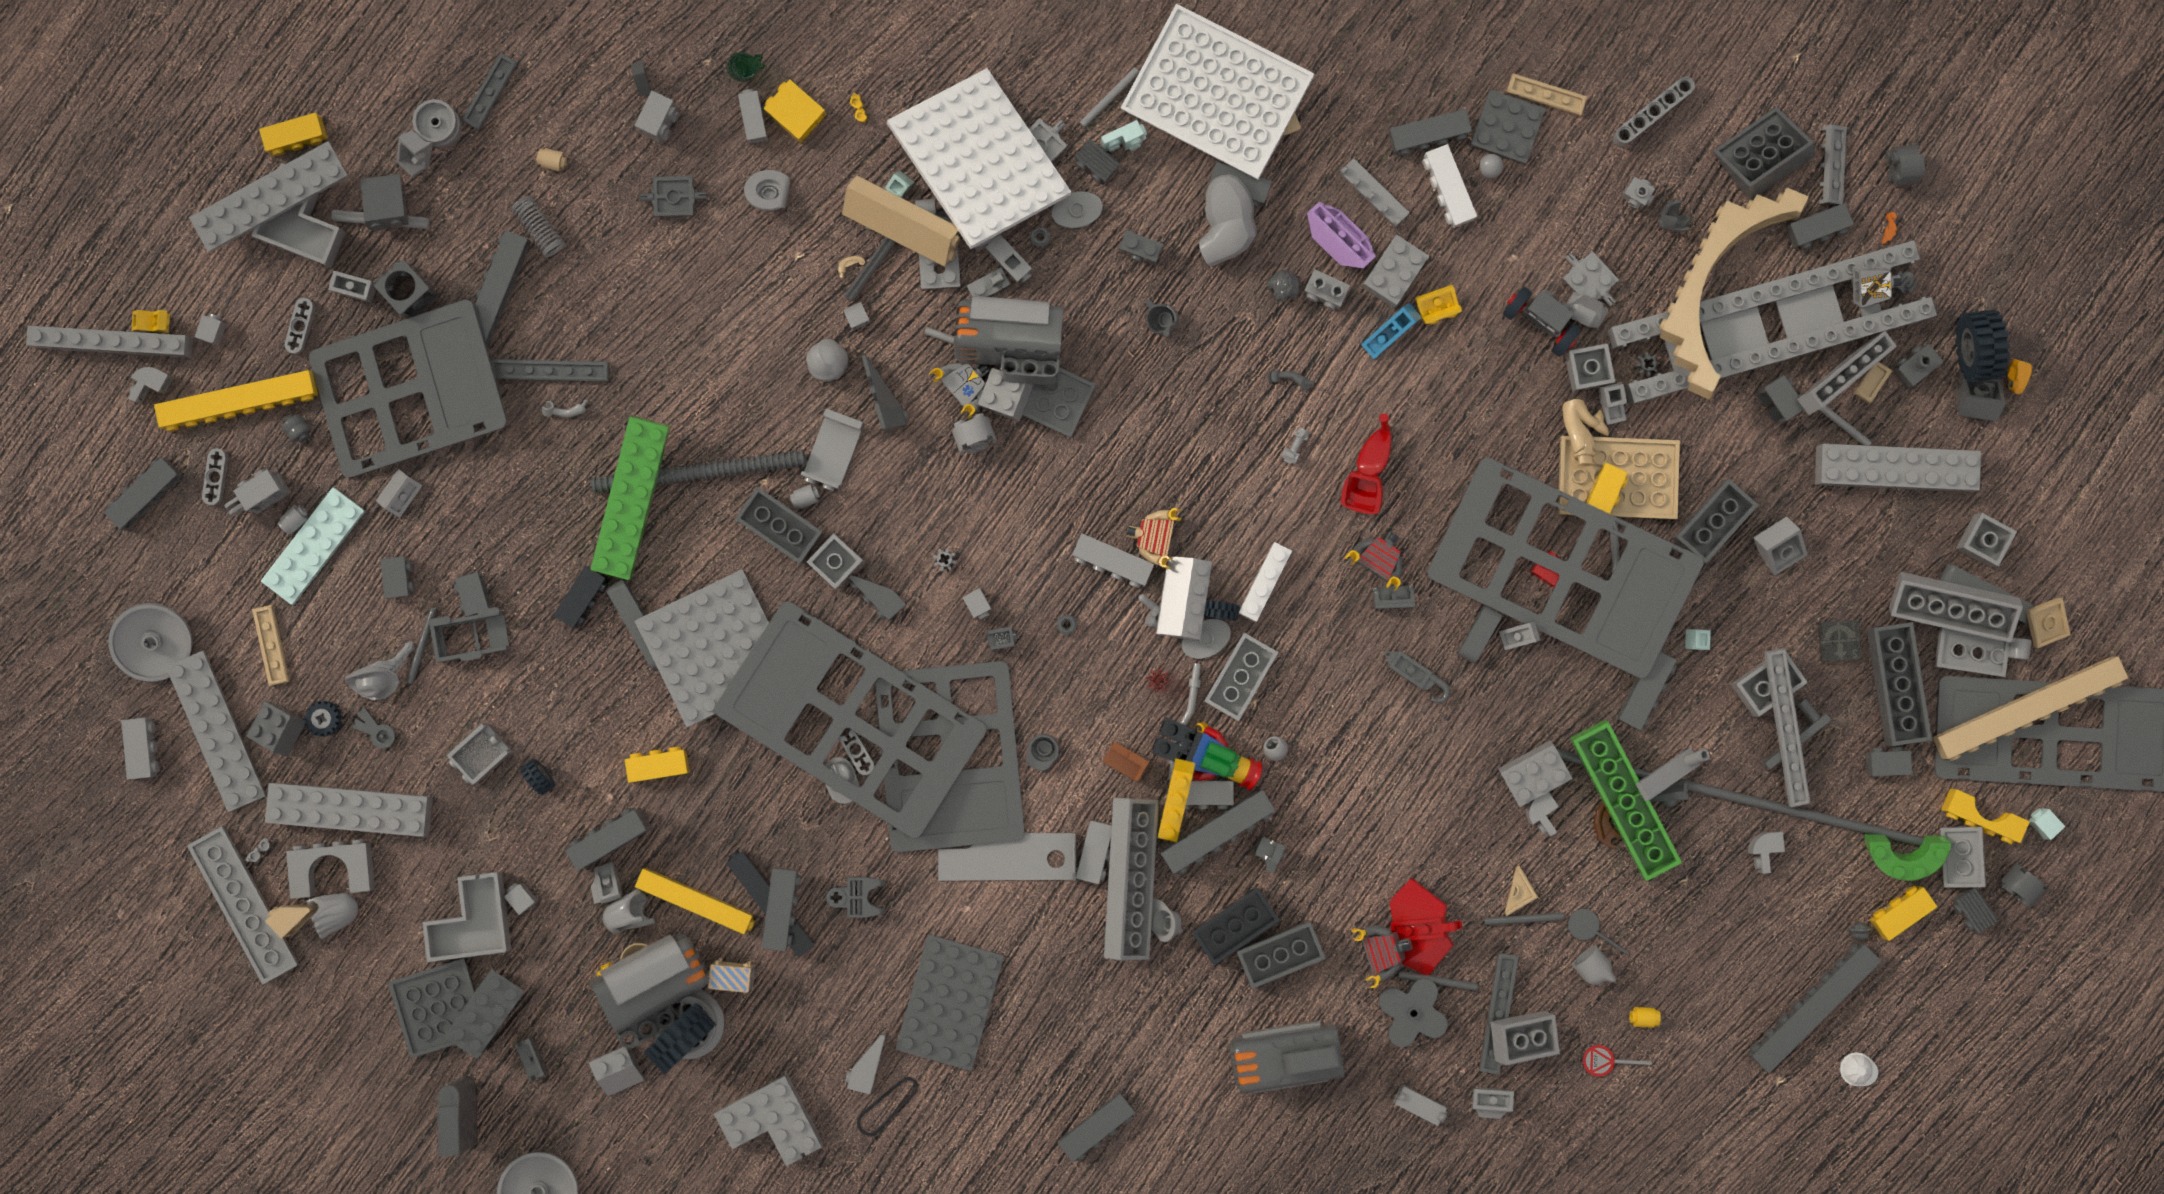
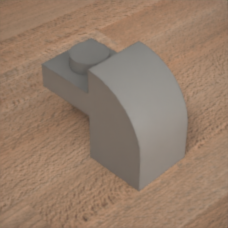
(147, 379)
(1612, 400)
(1537, 812)
(1763, 845)

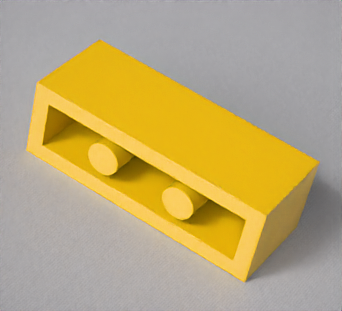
(293, 134)
(1607, 487)
(657, 764)
(1902, 912)

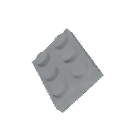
(1966, 857)

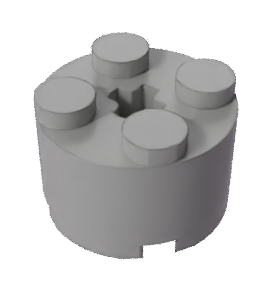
(973, 434)

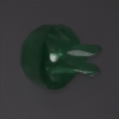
(744, 66)

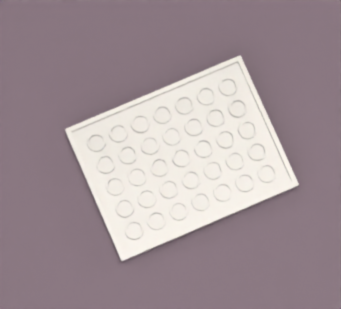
(1217, 91)
(978, 158)

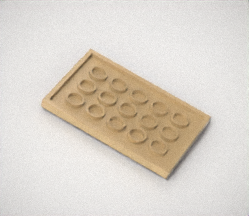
(1650, 468)

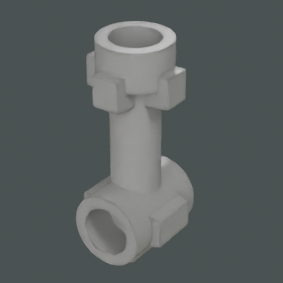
(1291, 455)

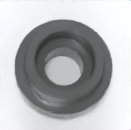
(1040, 230)
(1062, 619)

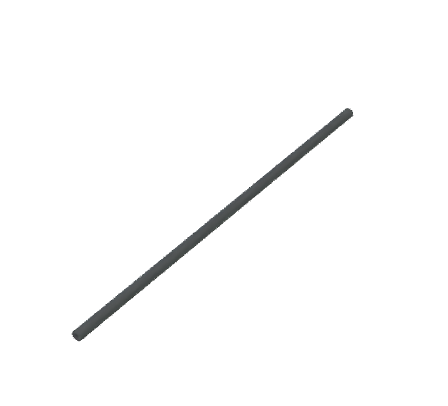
(1776, 806)

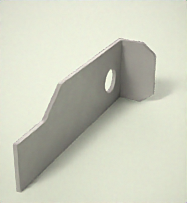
(1011, 859)

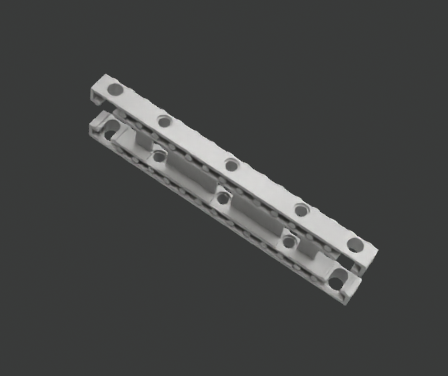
(1807, 315)

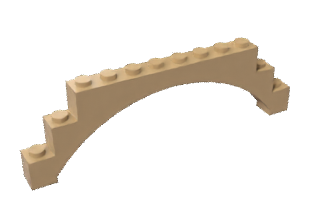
(1683, 322)

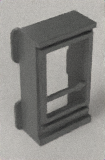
(496, 631)

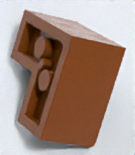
(1125, 761)

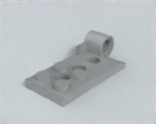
(929, 278)

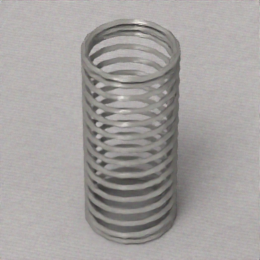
(521, 209)

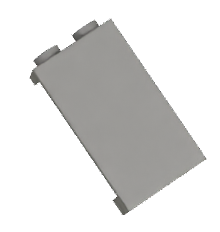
(832, 450)

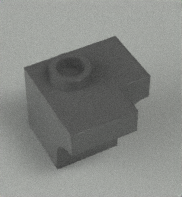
(1271, 852)

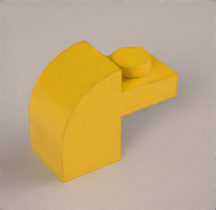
(150, 321)

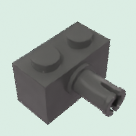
(1918, 365)

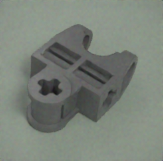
(848, 900)

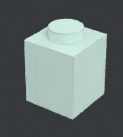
(2046, 823)

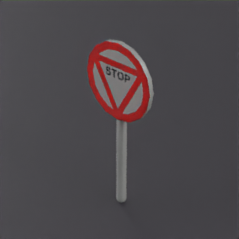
(1600, 1060)

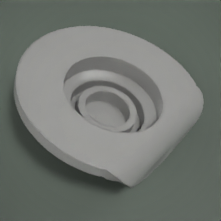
(767, 190)

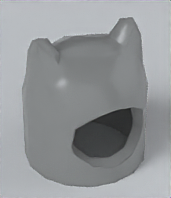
(1594, 967)

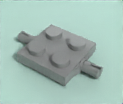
(1049, 138)
(1590, 277)

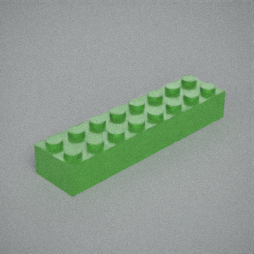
(630, 497)
(1629, 811)

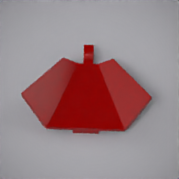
(1421, 918)

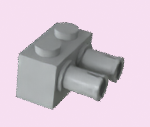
(1326, 290)

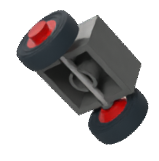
(1547, 315)

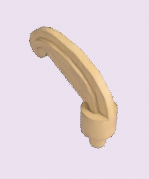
(846, 262)

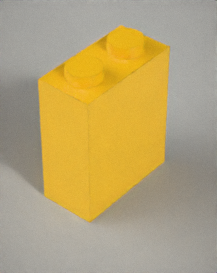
(794, 110)

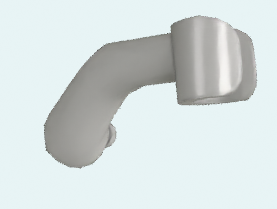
(574, 411)

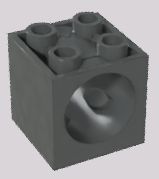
(421, 297)

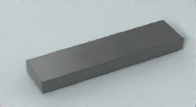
(490, 91)

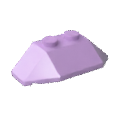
(1339, 236)

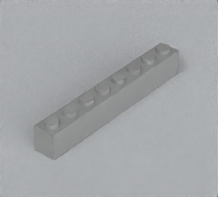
(109, 341)

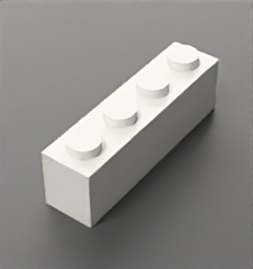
(1450, 186)
(1264, 582)

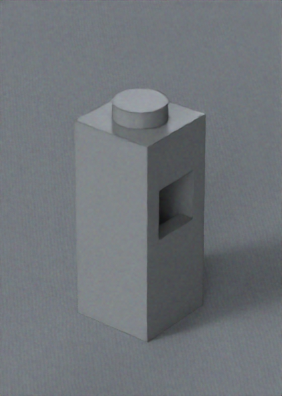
(753, 116)
(1009, 260)

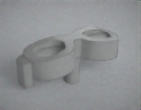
(256, 855)

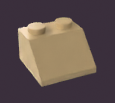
(289, 919)

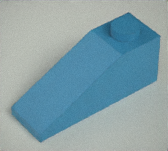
(1391, 330)

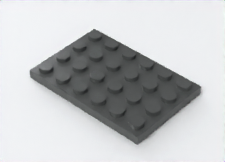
(949, 1002)

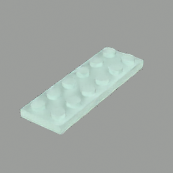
(313, 546)

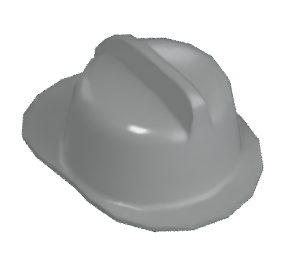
(845, 770)
(1165, 921)

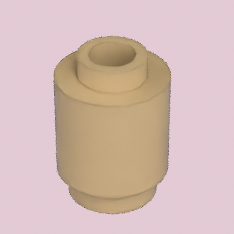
(551, 159)

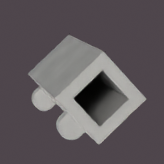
(1420, 1105)

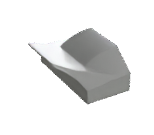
(1587, 310)
(606, 884)
(1492, 1102)

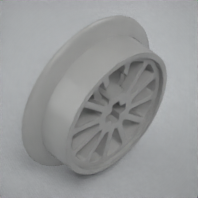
(713, 1010)

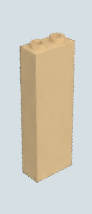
(901, 221)

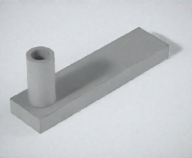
(1671, 772)

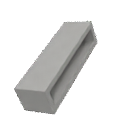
(1112, 560)

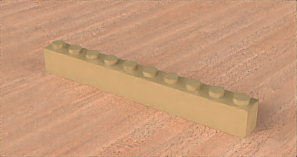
(2029, 708)

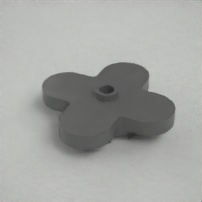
(1399, 1005)

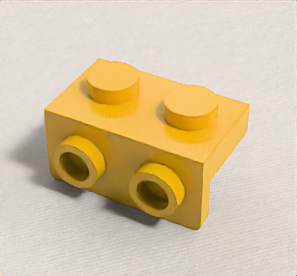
(1438, 305)

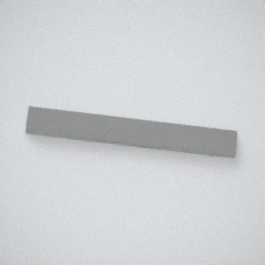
(1787, 727)

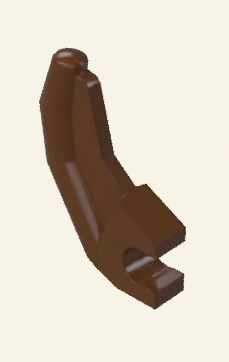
(1603, 828)

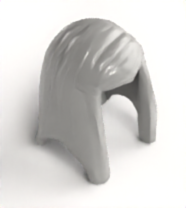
(333, 913)
(626, 913)

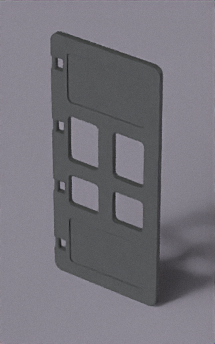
(2128, 736)

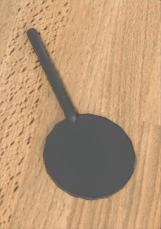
(1585, 925)

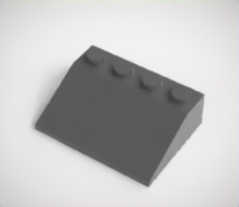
(1765, 153)

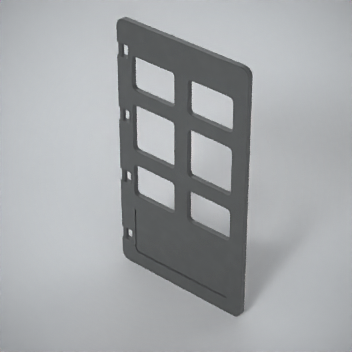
(1635, 603)
(784, 677)

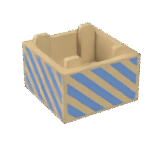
(731, 976)

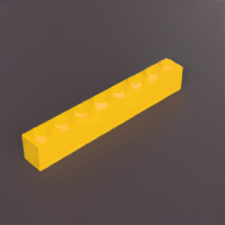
(236, 400)

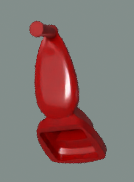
(1363, 488)

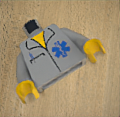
(963, 383)

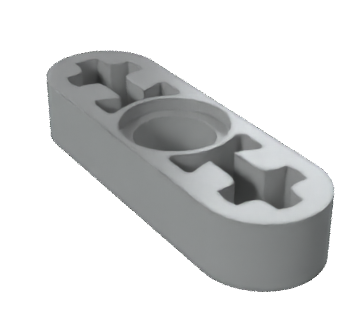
(292, 339)
(209, 470)
(863, 750)

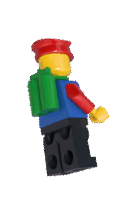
(1207, 751)

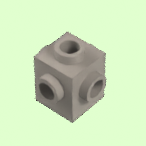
(1638, 193)

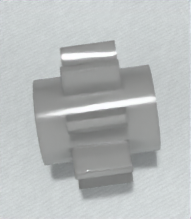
(939, 558)

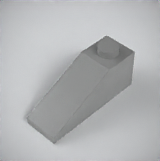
(865, 1070)

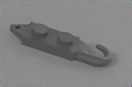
(1416, 673)

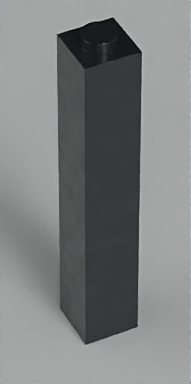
(759, 889)

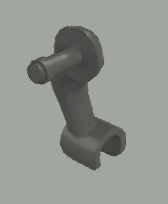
(1302, 381)

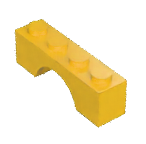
(1176, 800)
(1963, 806)

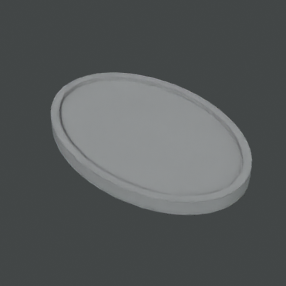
(1077, 210)
(1213, 639)

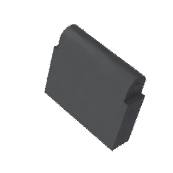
(457, 1117)

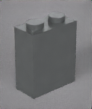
(384, 202)

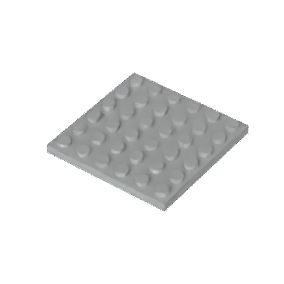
(703, 642)

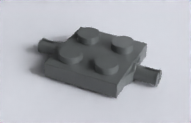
(673, 196)

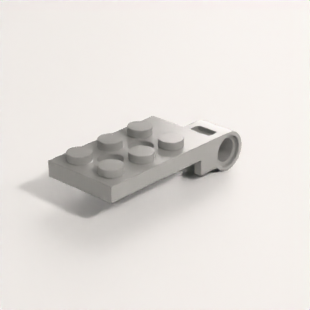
(1993, 657)

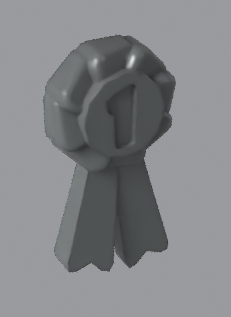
(381, 735)

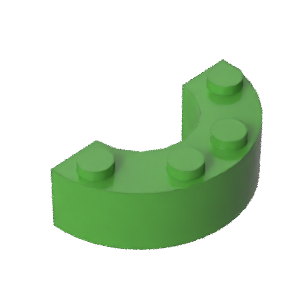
(1912, 865)

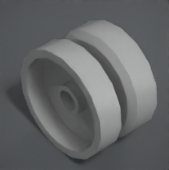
(426, 123)

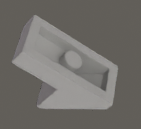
(1519, 635)

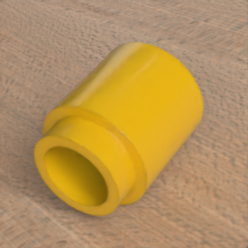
(1645, 1017)

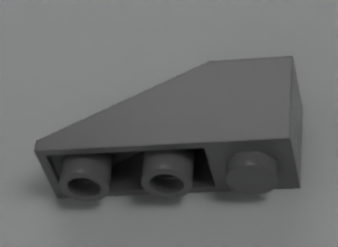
(885, 599)

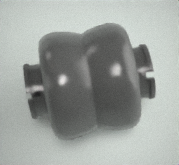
(296, 428)

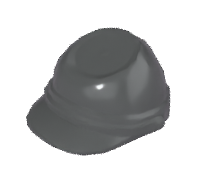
(1042, 752)

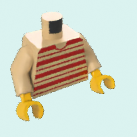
(1155, 536)

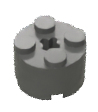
(1905, 165)
(2024, 884)

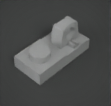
(989, 284)

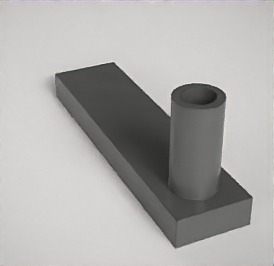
(1816, 720)

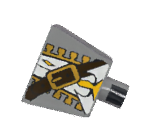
(1873, 285)

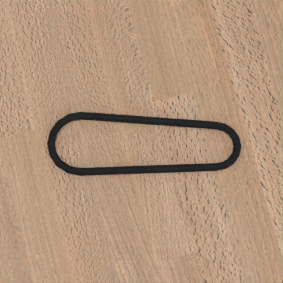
(893, 1114)

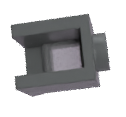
(1001, 638)

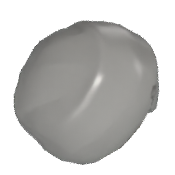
(827, 360)

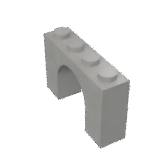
(302, 864)

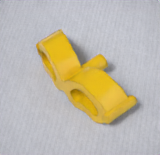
(856, 102)

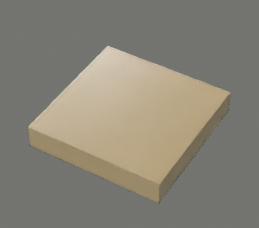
(2048, 622)

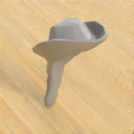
(379, 678)

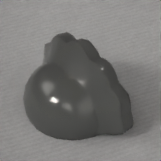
(1860, 931)

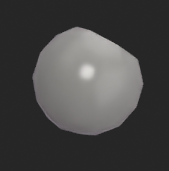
(1491, 166)
(1275, 748)

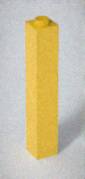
(695, 901)

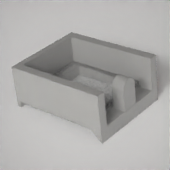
(479, 754)

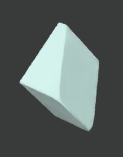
(899, 184)
(1697, 639)

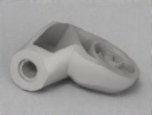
(1231, 220)

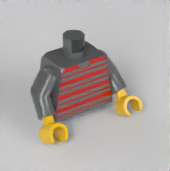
(1379, 558)
(1383, 951)

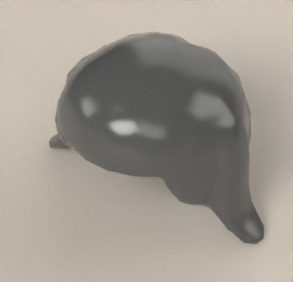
(1161, 318)

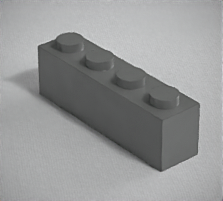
(1430, 131)
(143, 493)
(1645, 692)
(780, 909)
(1096, 1126)

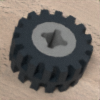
(330, 720)

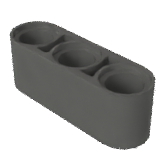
(1479, 634)

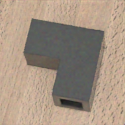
(640, 77)

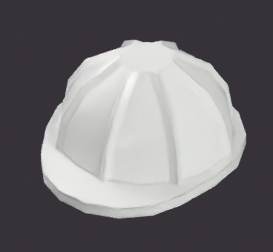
(1858, 1069)

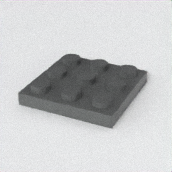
(1507, 127)
(1059, 404)

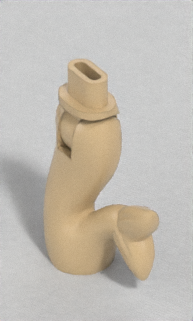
(1574, 415)

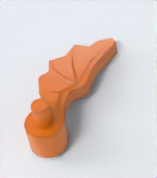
(1891, 228)

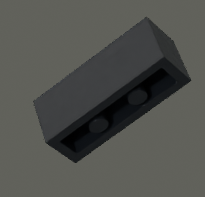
(581, 597)

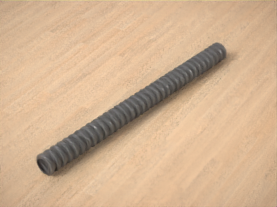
(715, 469)

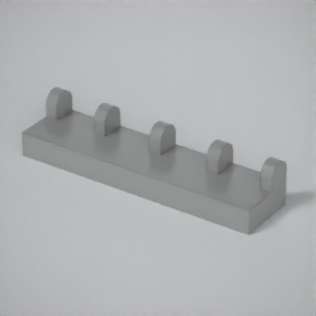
(1834, 165)
(1374, 192)

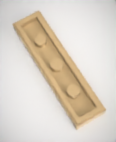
(1546, 94)
(271, 645)

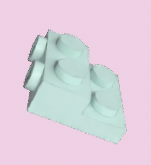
(1129, 136)

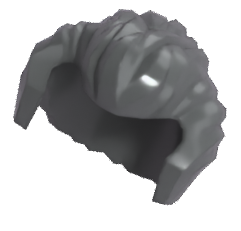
(1284, 285)

